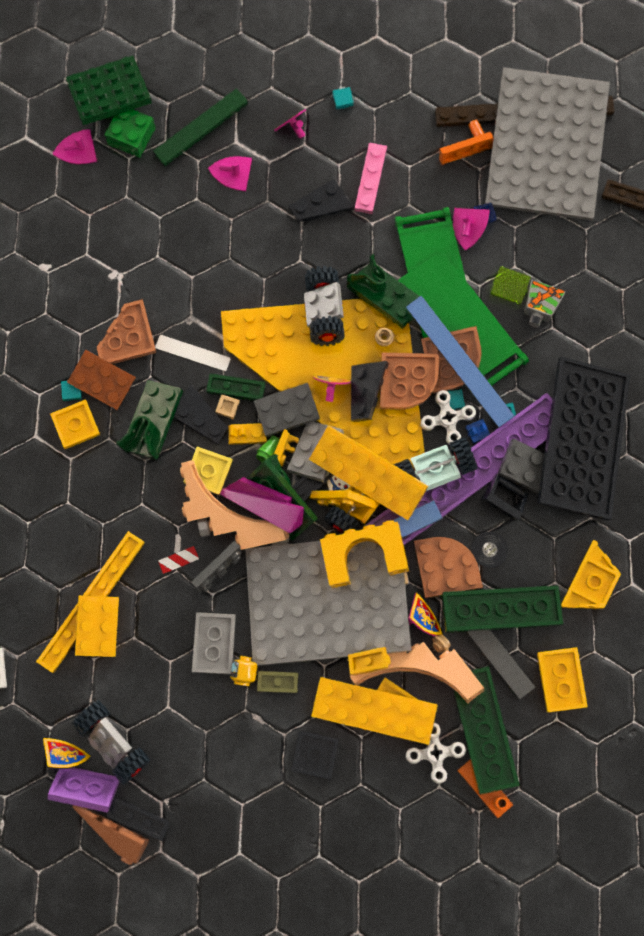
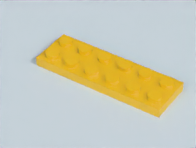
(368, 472)
(374, 710)

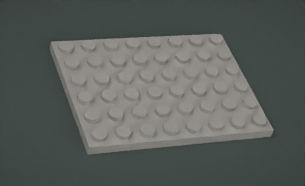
(547, 144)
(304, 619)

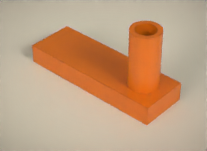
(477, 144)
(495, 801)

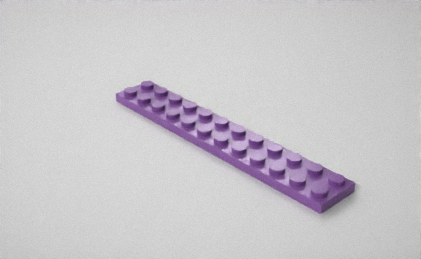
(528, 427)

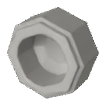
(203, 526)

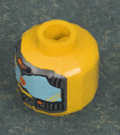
(243, 671)

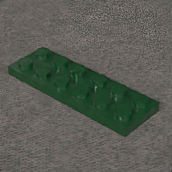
(502, 608)
(487, 738)

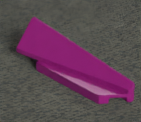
(265, 503)

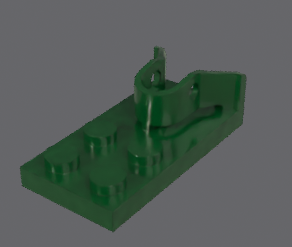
(383, 292)
(151, 420)
(269, 475)

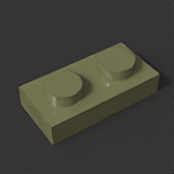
(277, 682)

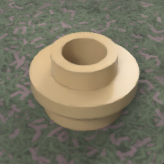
(387, 332)
(441, 643)

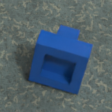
(477, 431)

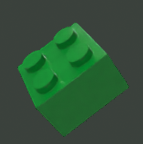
(130, 132)

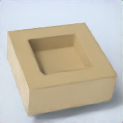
(227, 407)

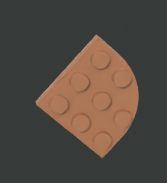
(447, 377)
(408, 379)
(446, 566)

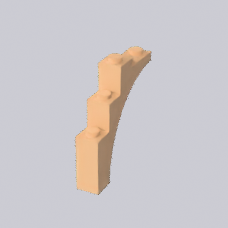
(223, 520)
(448, 669)

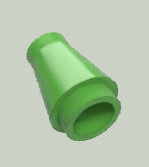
(267, 449)

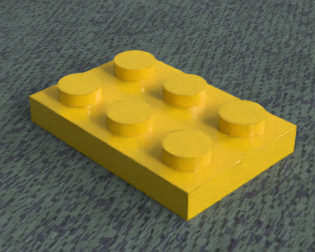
(96, 626)
(562, 680)

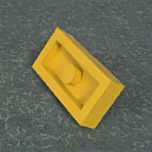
(246, 434)
(284, 445)
(368, 661)

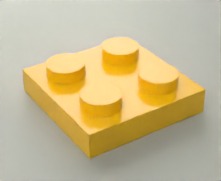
(75, 424)

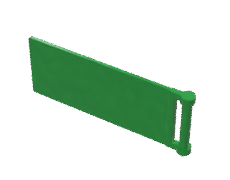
(427, 240)
(460, 309)

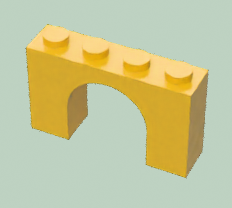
(337, 548)

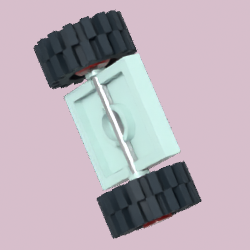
(439, 466)

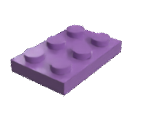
(84, 788)

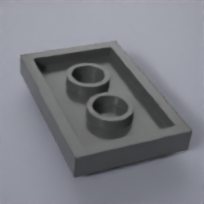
(286, 409)
(522, 465)
(217, 568)

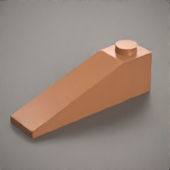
(120, 839)

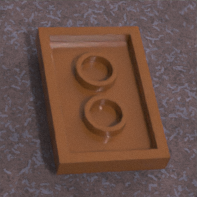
(101, 380)

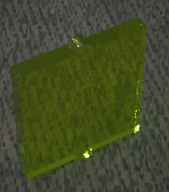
(510, 285)

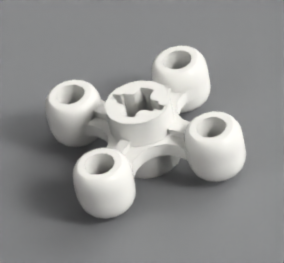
(446, 409)
(436, 763)

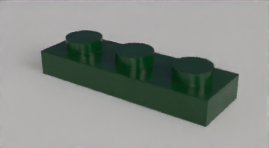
(235, 387)

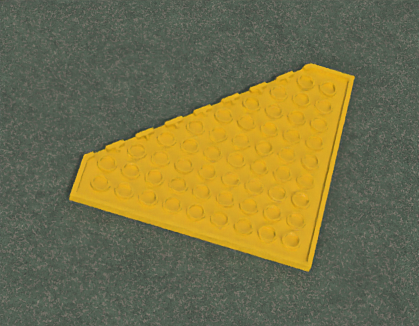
(280, 351)

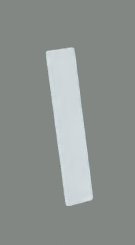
(193, 353)

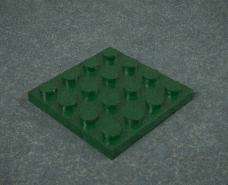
(108, 90)

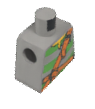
(542, 302)

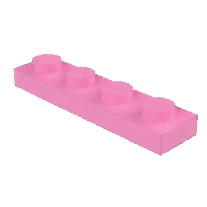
(370, 178)

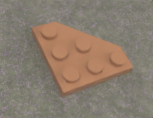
(128, 335)

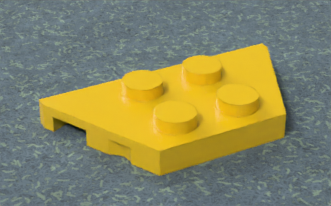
(592, 581)

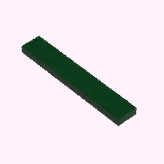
(200, 127)

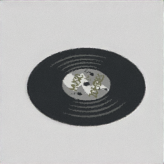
(489, 549)

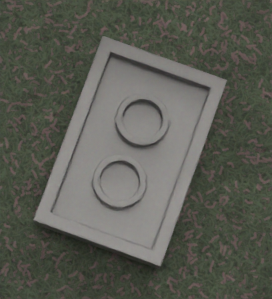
(300, 460)
(213, 643)

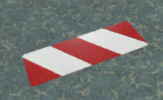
(178, 559)

